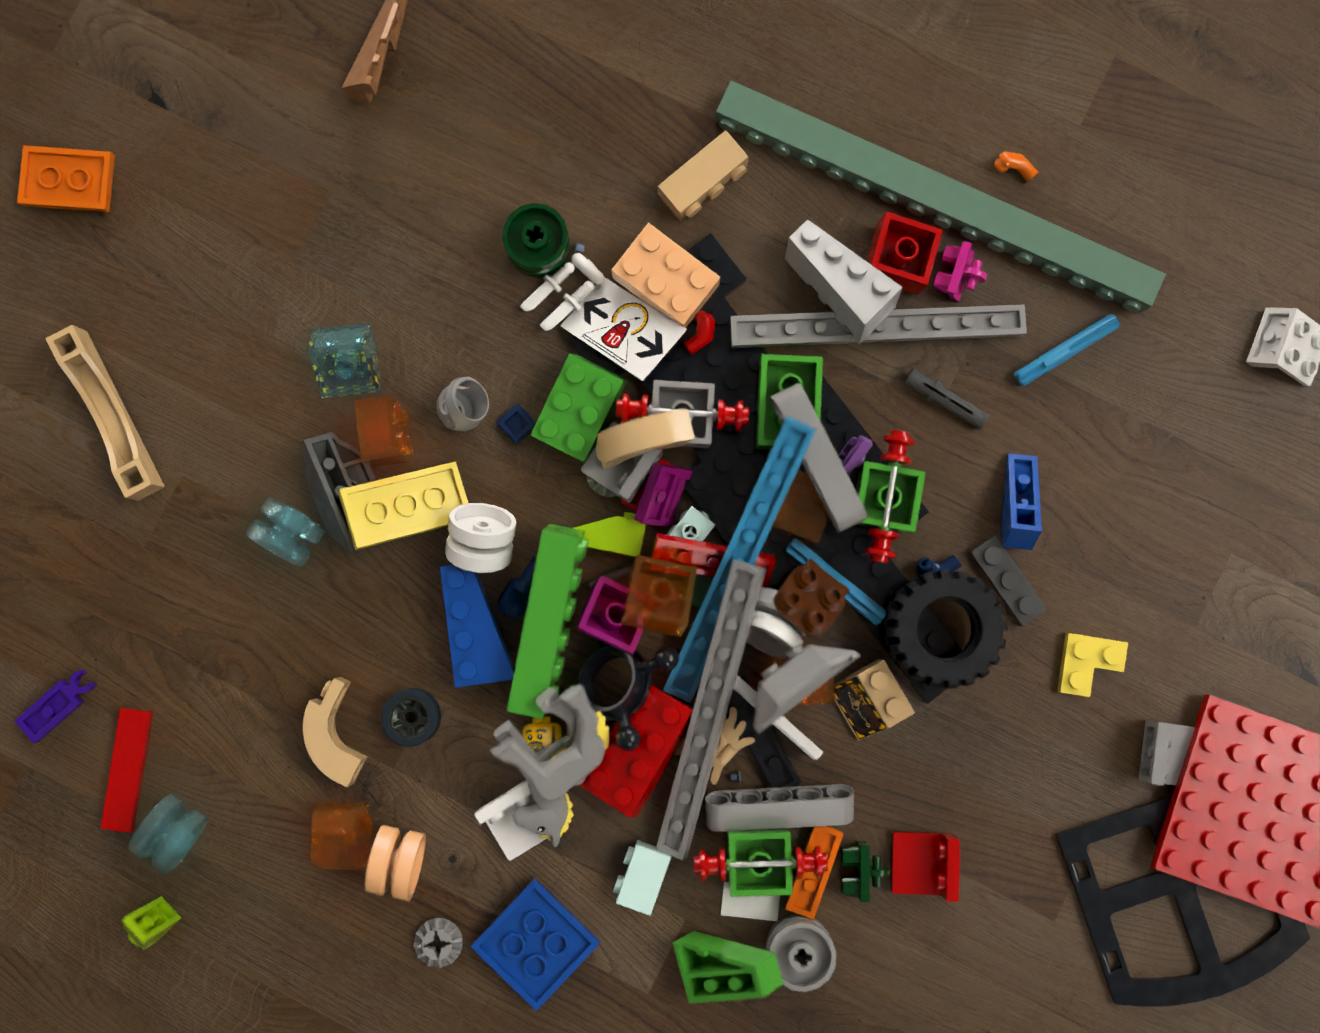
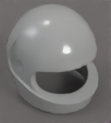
(461, 406)

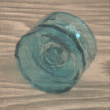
(287, 528)
(168, 834)

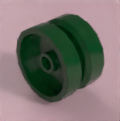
(552, 242)

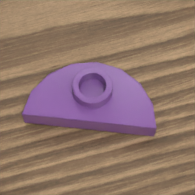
(854, 453)

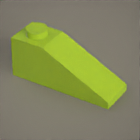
(616, 535)
(150, 923)

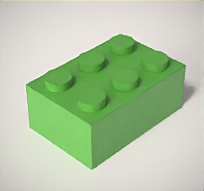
(775, 375)
(579, 407)

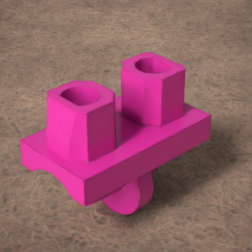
(962, 259)

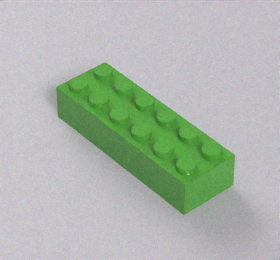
(546, 617)

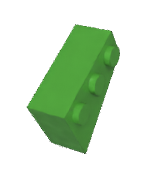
(724, 969)

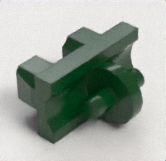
(859, 885)

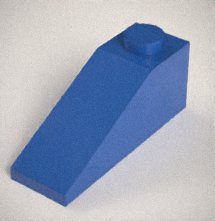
(1021, 502)

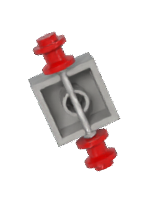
(686, 395)

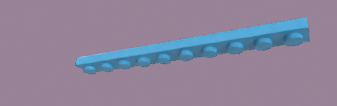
(744, 546)

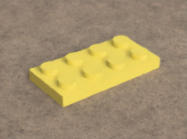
(402, 504)

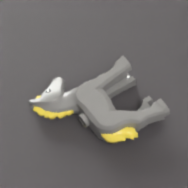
(558, 765)

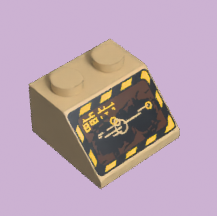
(871, 700)

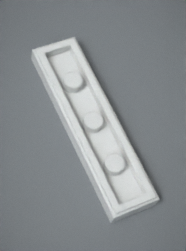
(782, 723)

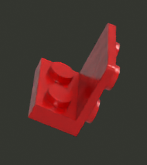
(926, 864)

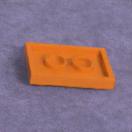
(66, 178)

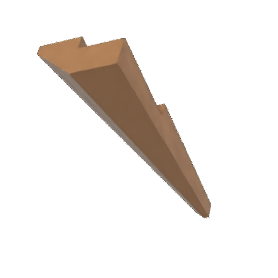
(367, 69)

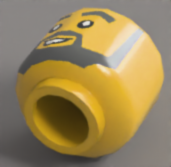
(541, 733)

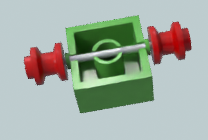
(890, 496)
(760, 863)

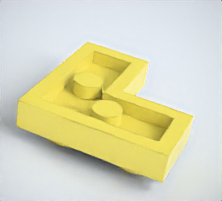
(1084, 654)

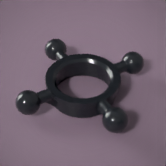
(665, 659)

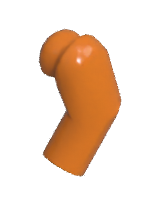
(1015, 161)

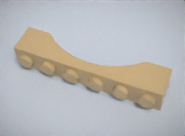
(125, 449)

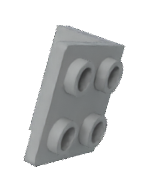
(624, 478)
(1163, 752)

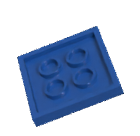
(535, 944)

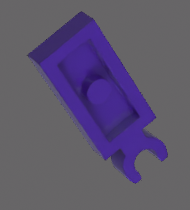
(53, 707)

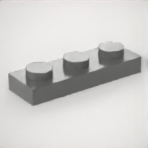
(1008, 581)

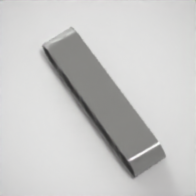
(822, 461)
(779, 807)

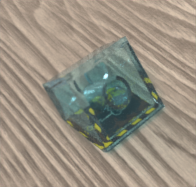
(345, 360)

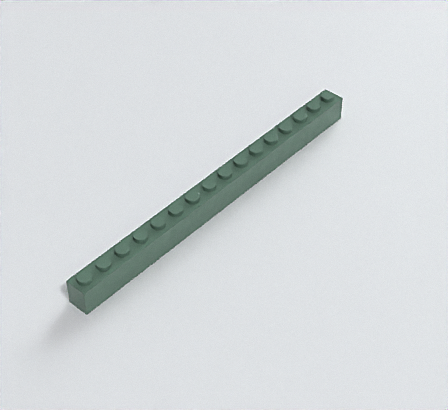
(939, 198)

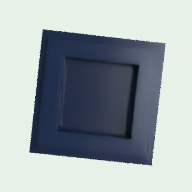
(516, 424)

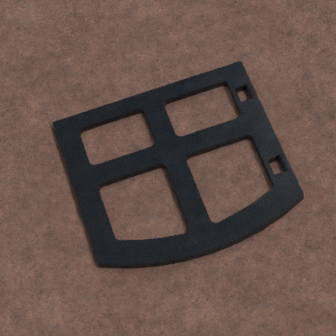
(1098, 905)

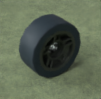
(407, 732)

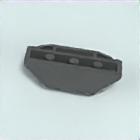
(327, 469)

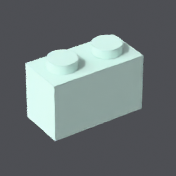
(643, 877)

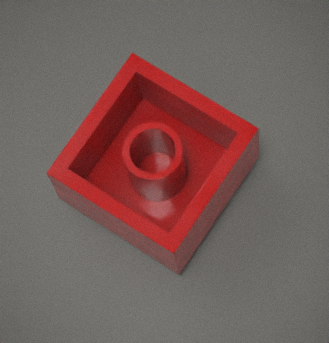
(904, 251)

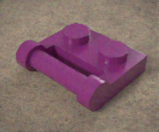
(662, 494)

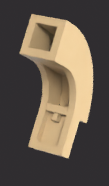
(643, 436)
(322, 741)

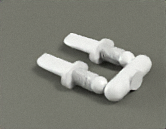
(570, 302)

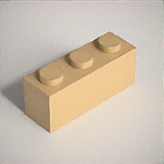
(703, 176)

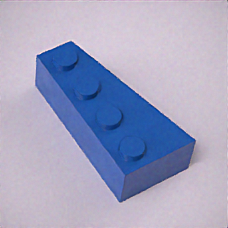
(474, 634)

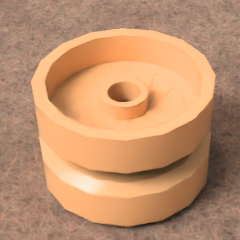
(395, 863)

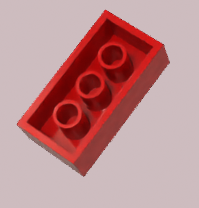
(630, 777)

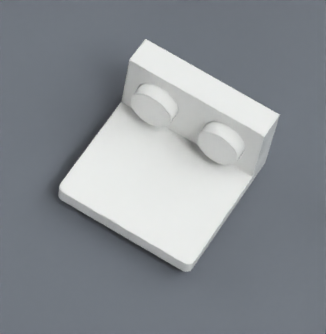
(1287, 342)
(499, 818)

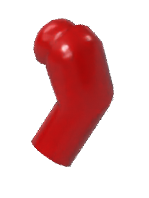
(704, 332)

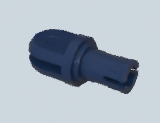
(516, 594)

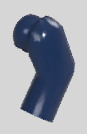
(925, 565)

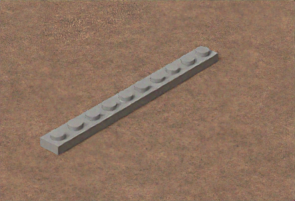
(897, 326)
(710, 708)

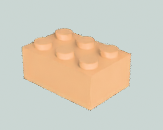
(665, 276)

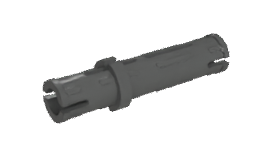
(916, 380)

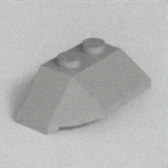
(796, 679)

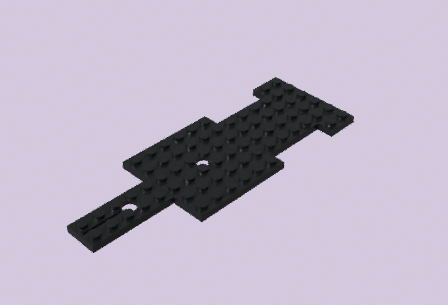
(733, 465)

